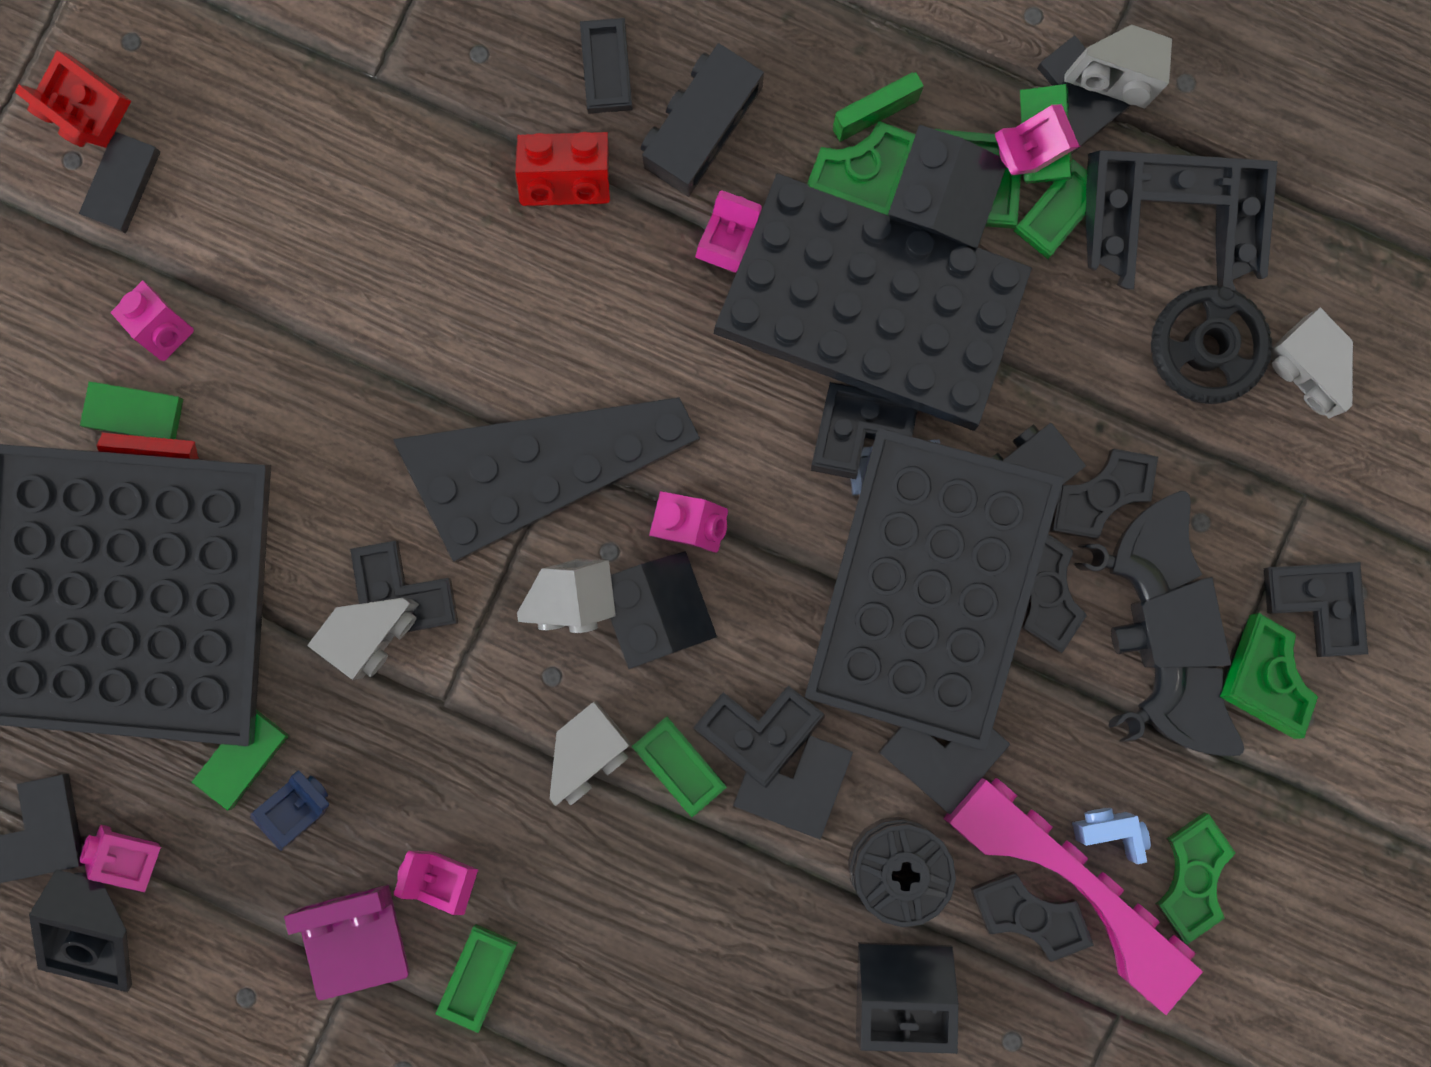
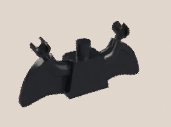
(1173, 628)

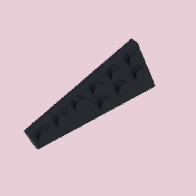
(515, 473)

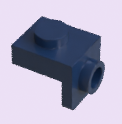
(291, 810)

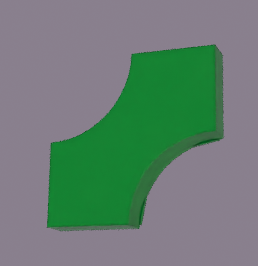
(1192, 897)

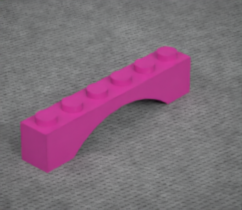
(1143, 957)

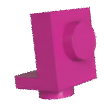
(1036, 141)
(728, 231)
(151, 321)
(689, 521)
(435, 881)

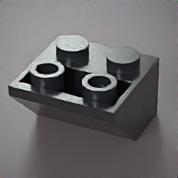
(906, 998)

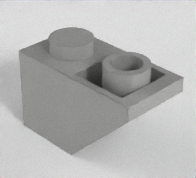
(1125, 66)
(1319, 361)
(571, 596)
(359, 633)
(582, 749)

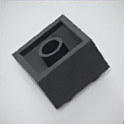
(947, 187)
(659, 610)

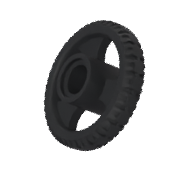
(1219, 306)

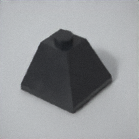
(80, 932)

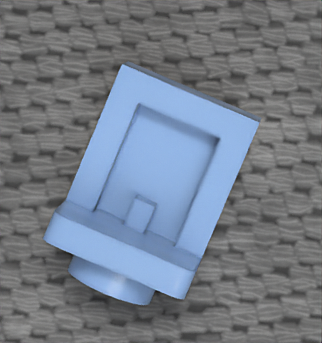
(1104, 826)

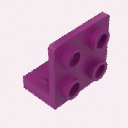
(351, 942)

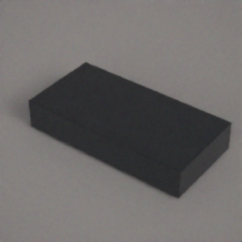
(606, 65)
(119, 182)

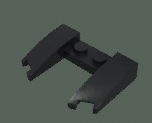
(1237, 187)

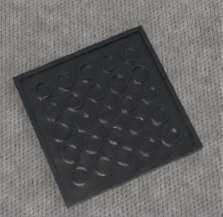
(131, 593)

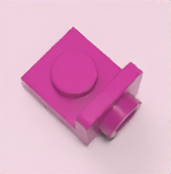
(119, 859)

